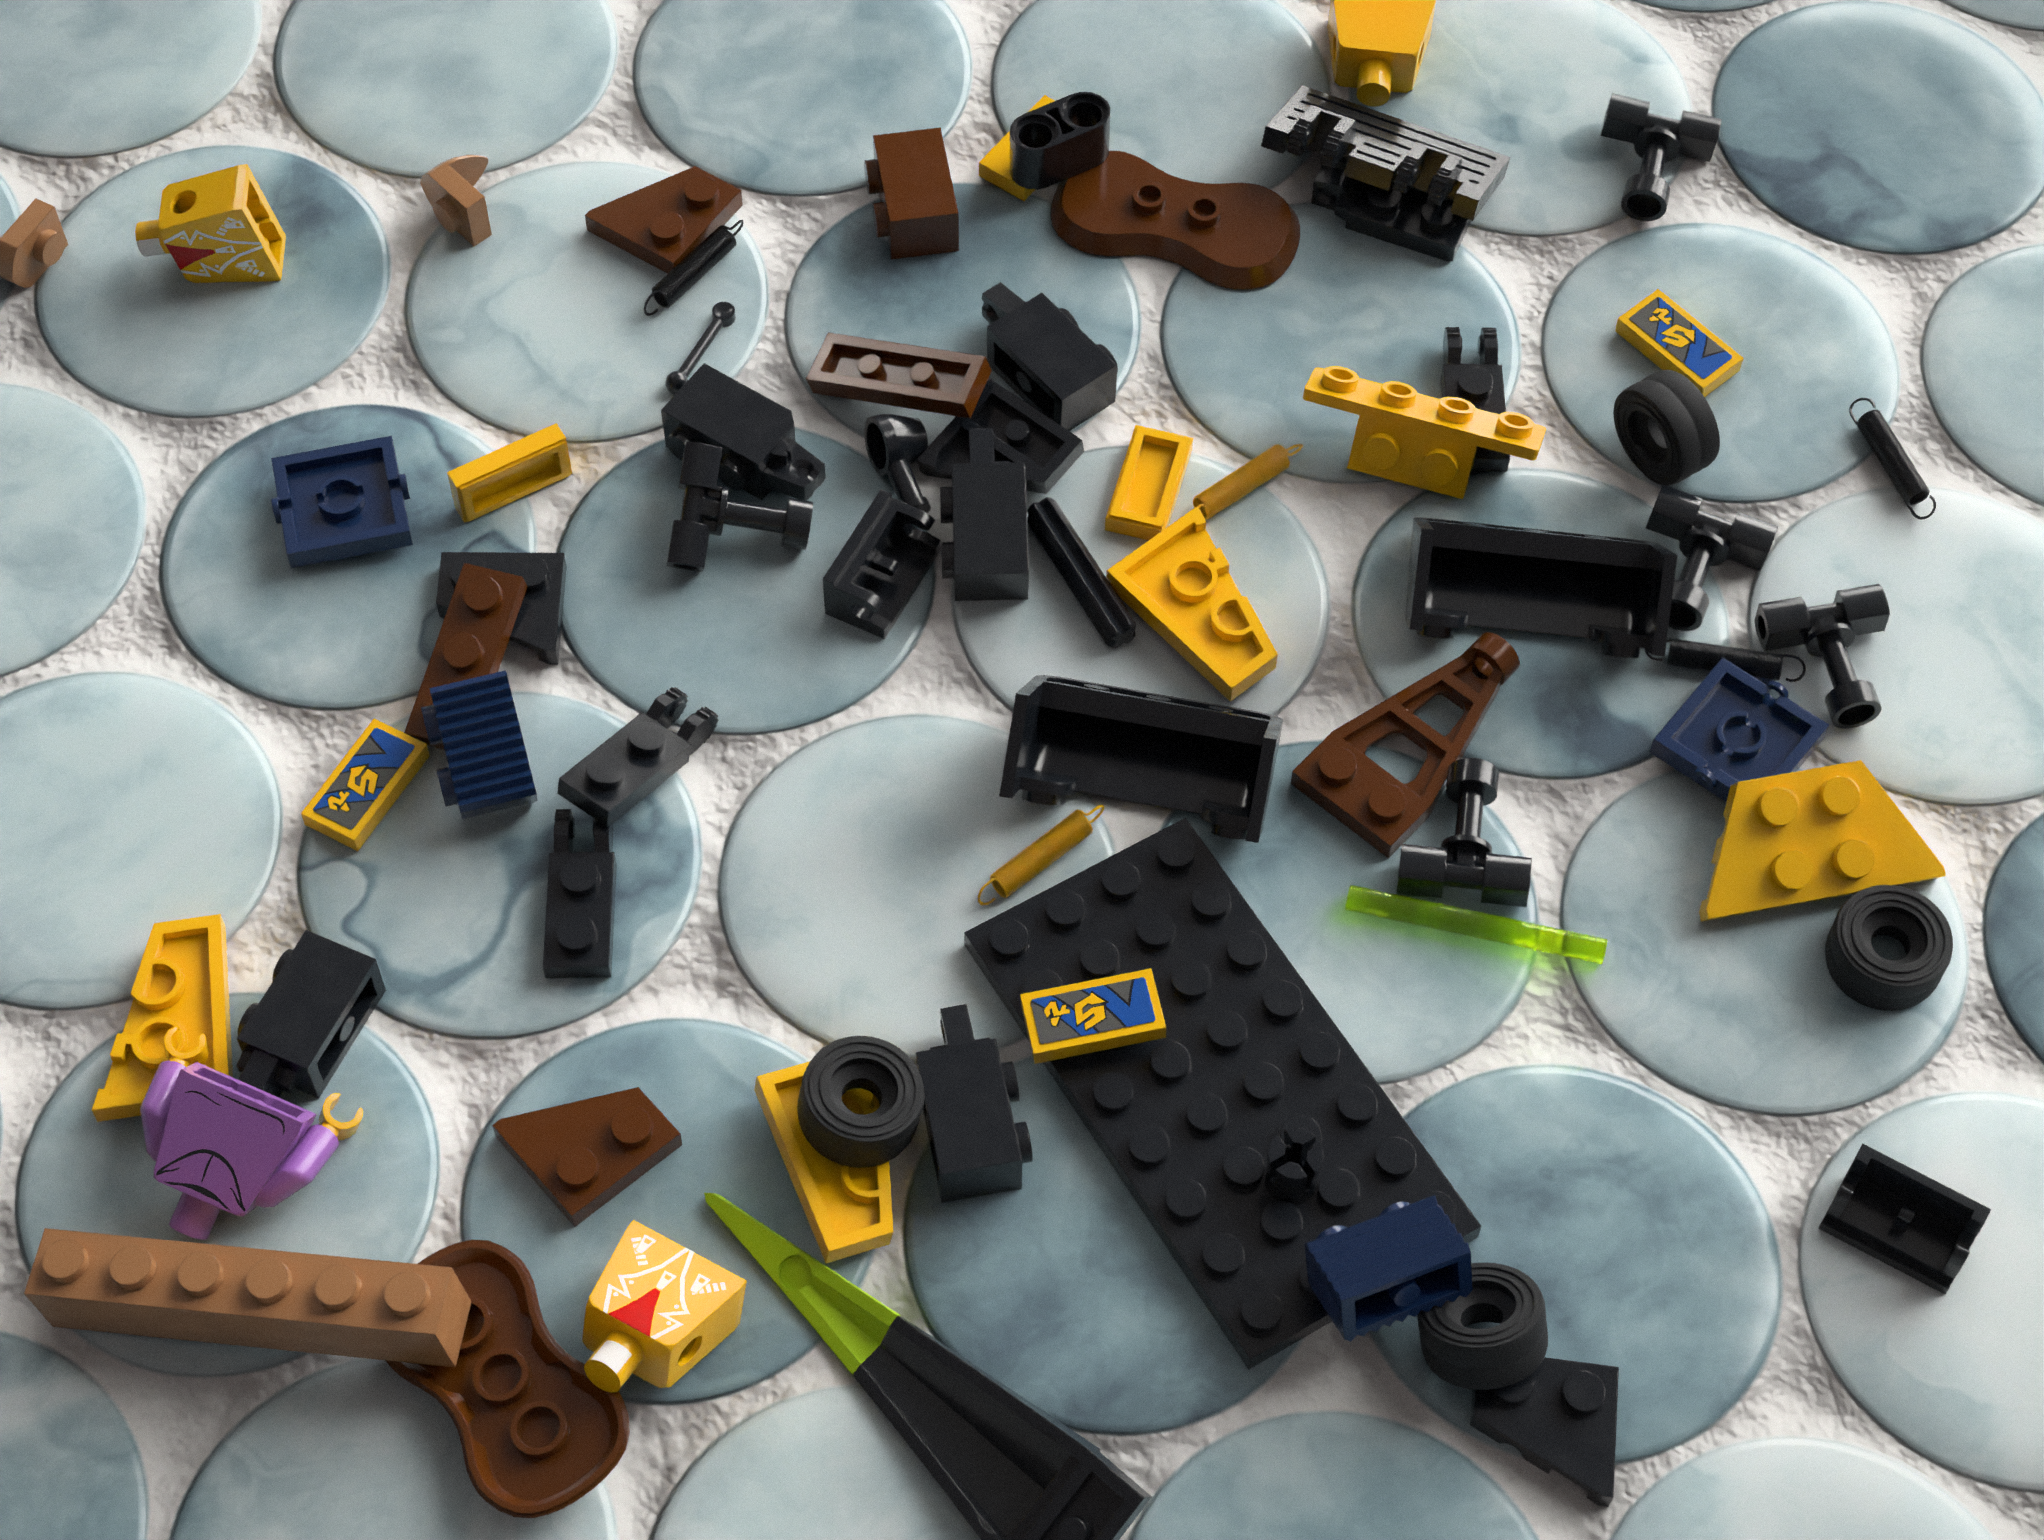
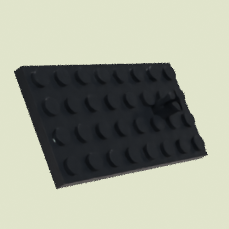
(1253, 1107)

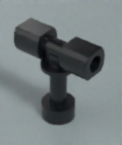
(1656, 141)
(707, 509)
(1704, 543)
(1827, 634)
(1465, 857)

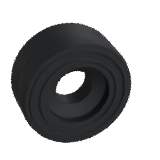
(1666, 427)
(1898, 914)
(854, 1137)
(1490, 1355)

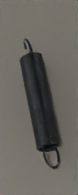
(694, 266)
(1893, 458)
(1708, 655)

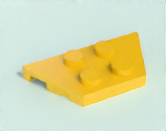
(1811, 841)

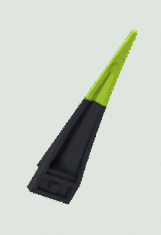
(984, 1444)

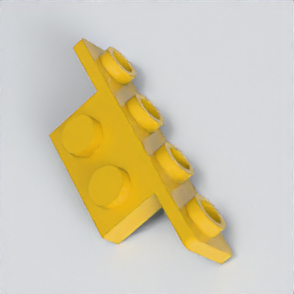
(1419, 436)

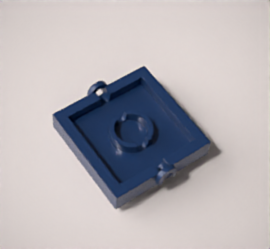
(341, 501)
(1737, 731)

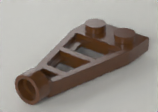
(1369, 797)

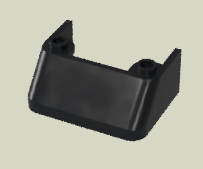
(1540, 584)
(1142, 751)

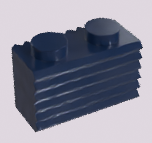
(481, 745)
(1388, 1267)

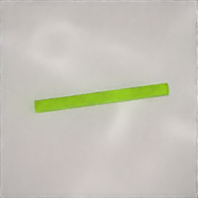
(1476, 924)

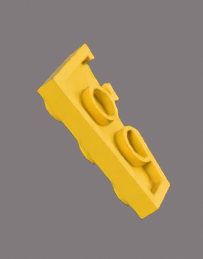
(1192, 602)
(176, 985)
(842, 1203)

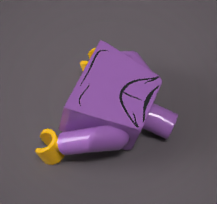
(229, 1140)

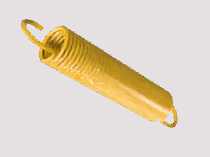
(1244, 480)
(1041, 853)

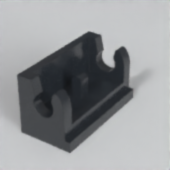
(880, 565)
(1904, 1219)

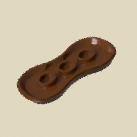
(1218, 231)
(521, 1404)

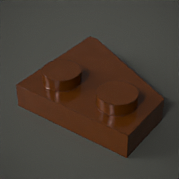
(666, 217)
(589, 1147)

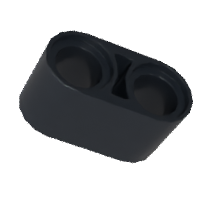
(1059, 140)

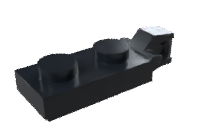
(1391, 215)

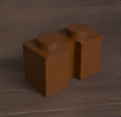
(914, 193)

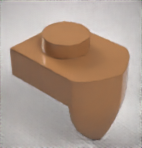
(455, 199)
(31, 244)

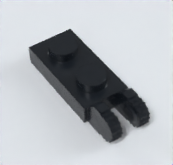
(1478, 384)
(636, 759)
(579, 903)

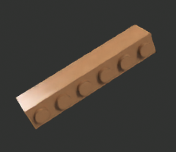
(249, 1297)

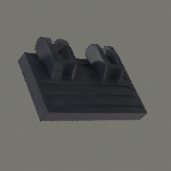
(1387, 150)

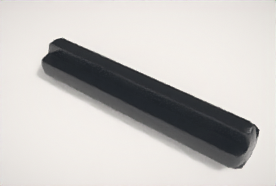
(1081, 572)

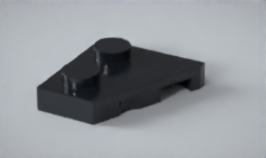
(1019, 436)
(541, 610)
(1558, 1421)

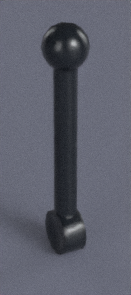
(723, 316)

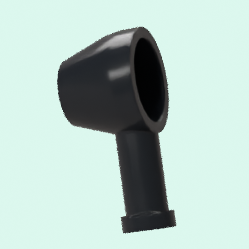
(892, 446)

